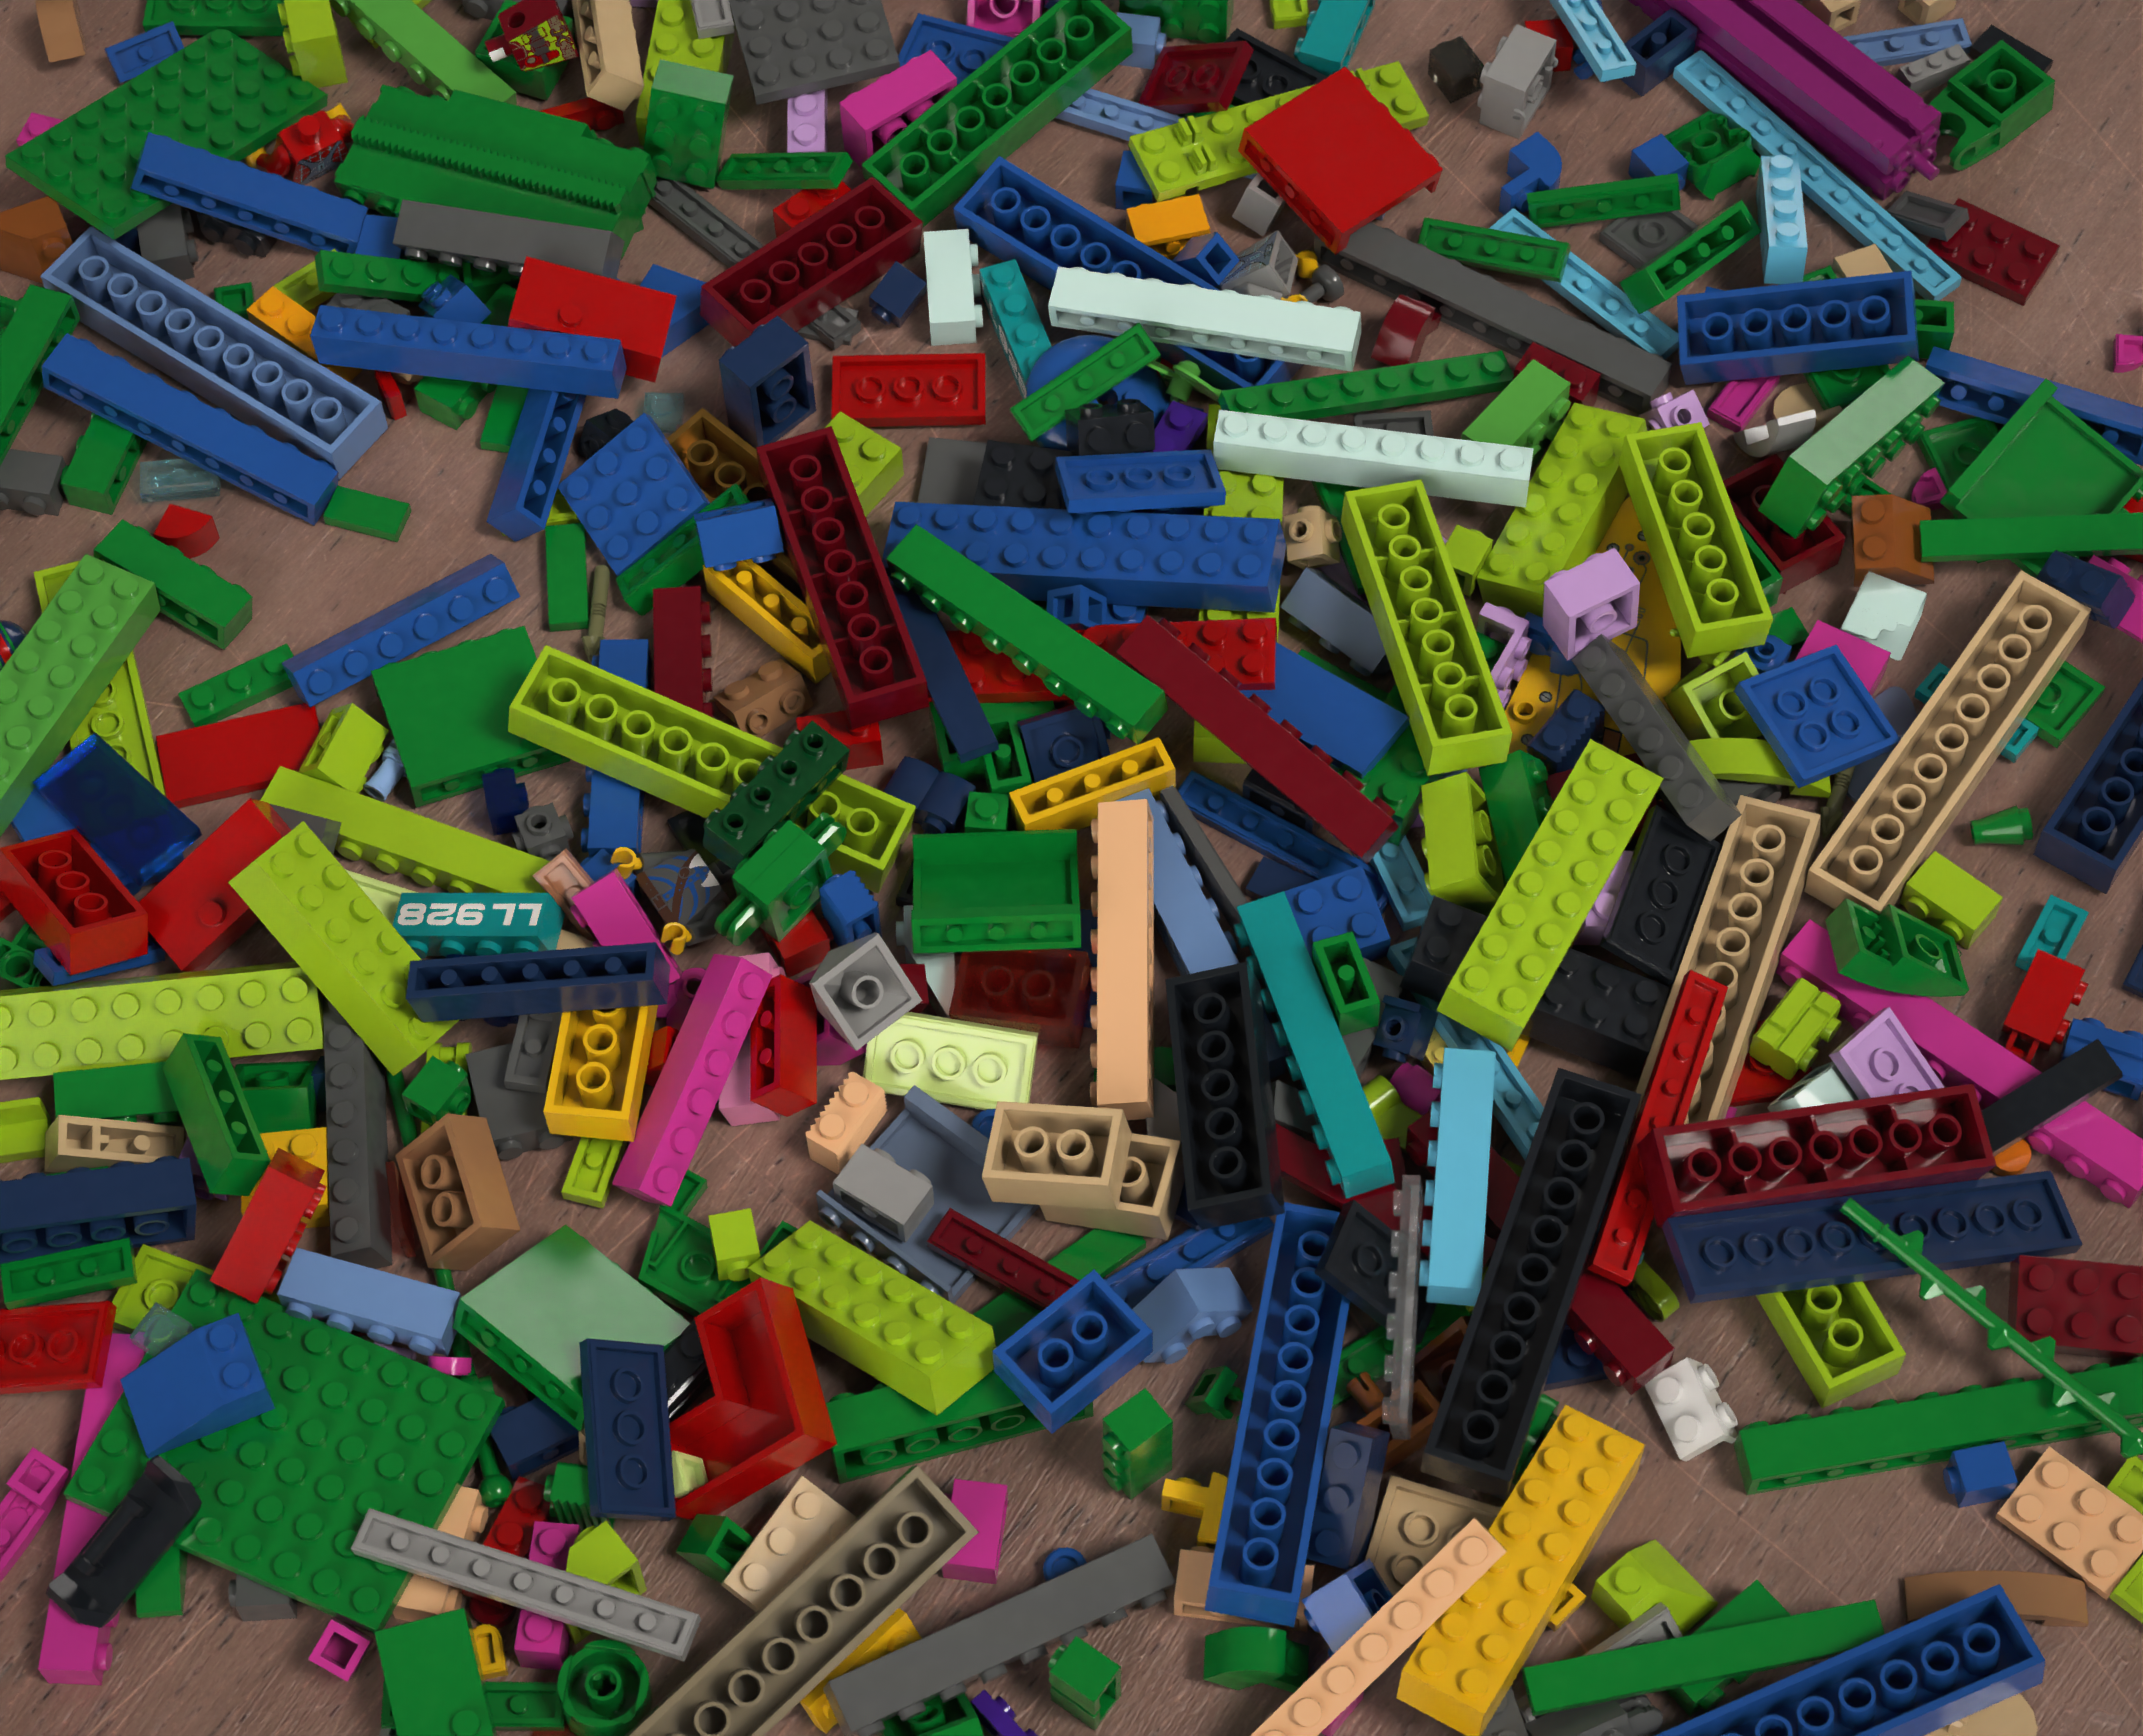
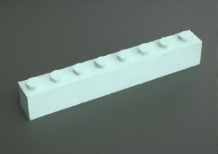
(1206, 318)
(1372, 457)

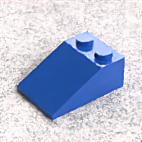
(197, 1387)

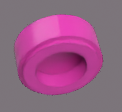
(451, 1364)

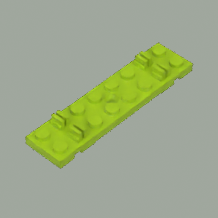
(1206, 148)

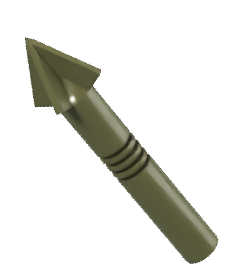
(597, 612)
(1832, 812)

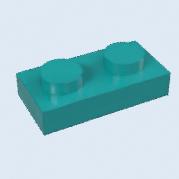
(2053, 931)

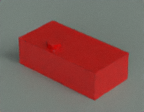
(596, 306)
(73, 901)
(194, 906)

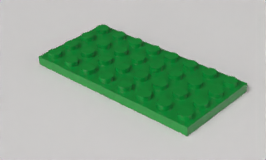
(206, 96)

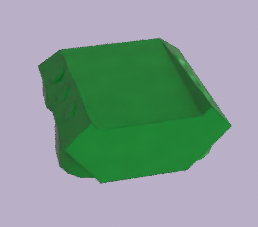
(1715, 153)

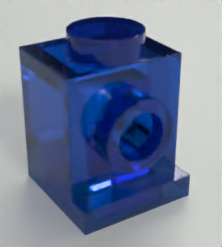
(504, 799)

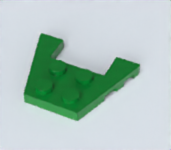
(681, 1256)

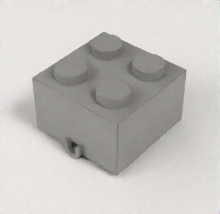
(1516, 80)

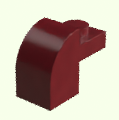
(1405, 331)

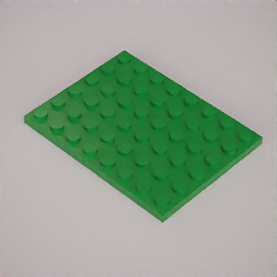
(296, 1482)

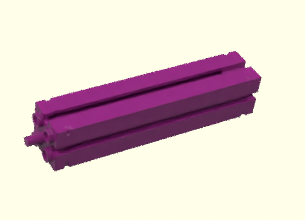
(1818, 86)

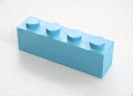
(1781, 220)

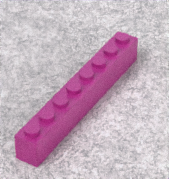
(70, 1649)

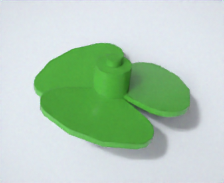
(1183, 380)

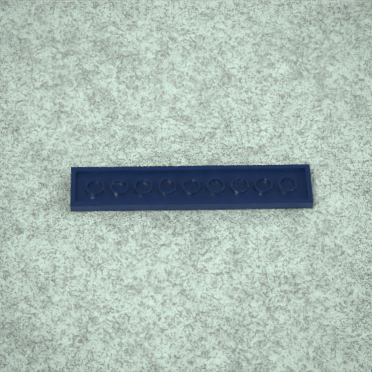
(1820, 1246)

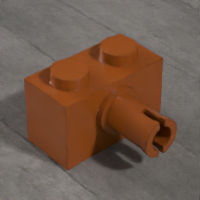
(1423, 1416)

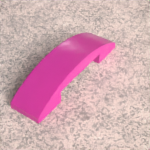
(27, 1505)

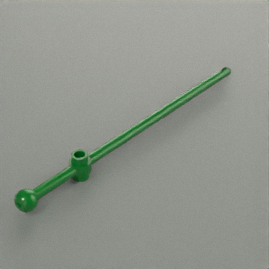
(494, 1486)

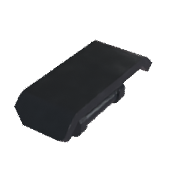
(127, 1545)

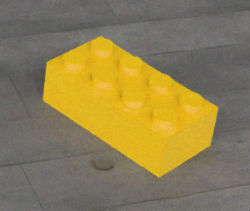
(599, 1072)

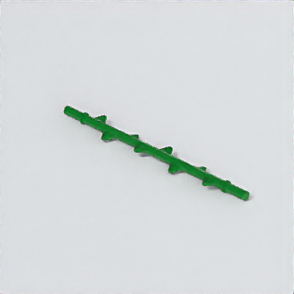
(1999, 1333)

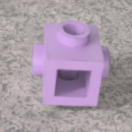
(1674, 411)

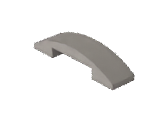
(1777, 435)

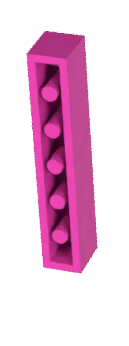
(692, 1079)

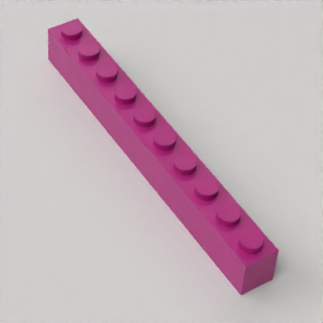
(2080, 1139)

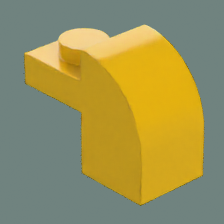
(1192, 1499)

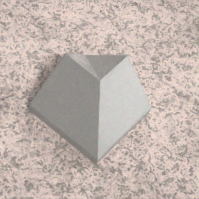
(862, 990)

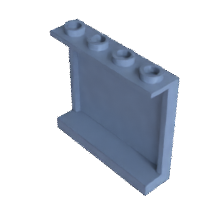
(953, 1159)

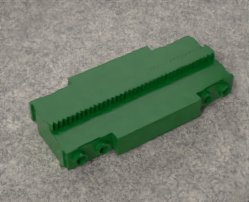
(493, 161)

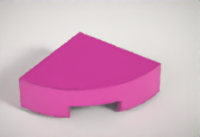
(2127, 353)
(1929, 490)

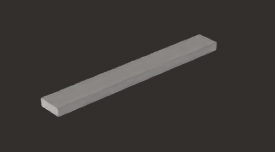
(526, 1584)

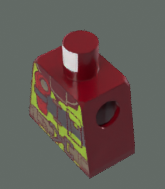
(533, 34)

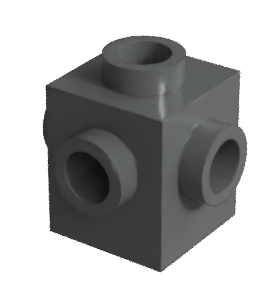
(542, 832)

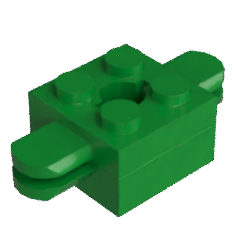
(781, 880)

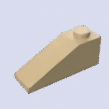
(104, 1142)

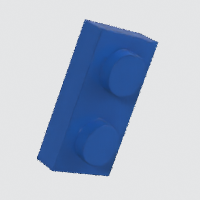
(143, 51)

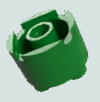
(587, 1675)

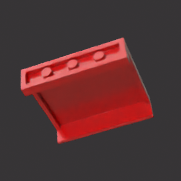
(1338, 157)

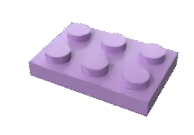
(1883, 1060)

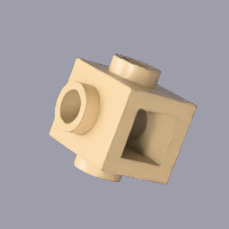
(1312, 538)

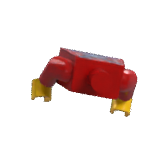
(308, 147)

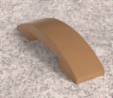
(2034, 1595)

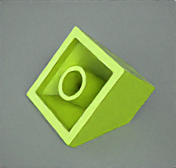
(1644, 1580)

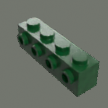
(778, 793)

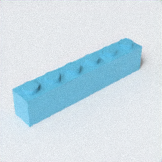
(1460, 1178)

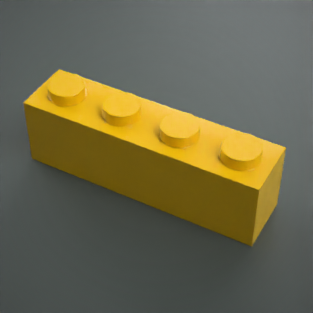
(771, 614)
(1073, 796)

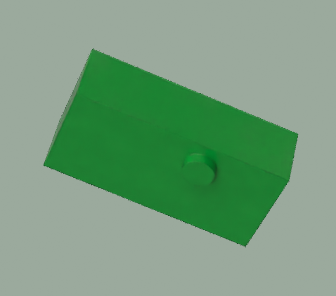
(435, 1677)

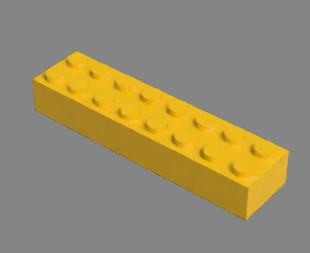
(1548, 1533)

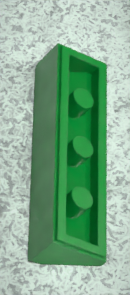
(672, 560)

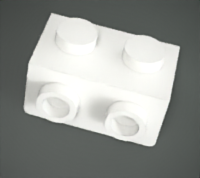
(1692, 1408)

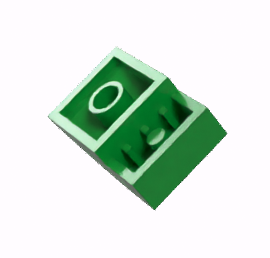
(1895, 951)

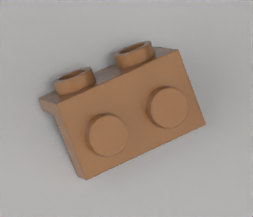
(765, 698)

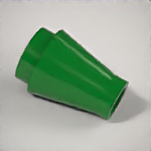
(2007, 827)

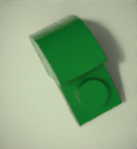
(1255, 1656)

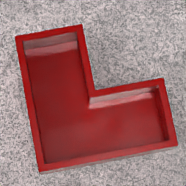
(765, 1402)

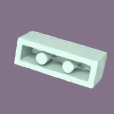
(952, 287)

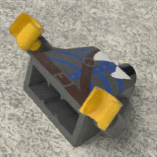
(681, 890)

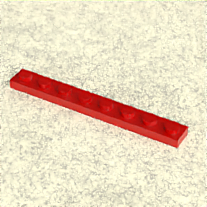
(1663, 1105)

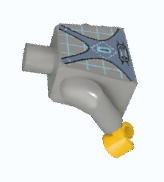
(1270, 269)

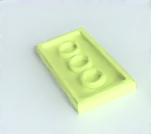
(953, 1060)

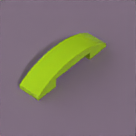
(1752, 762)

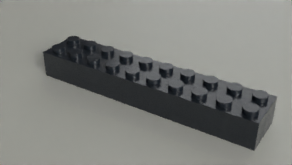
(1530, 1284)

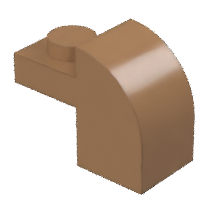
(61, 29)

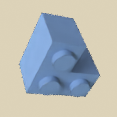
(1190, 1307)

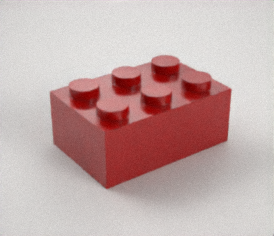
(270, 1227)

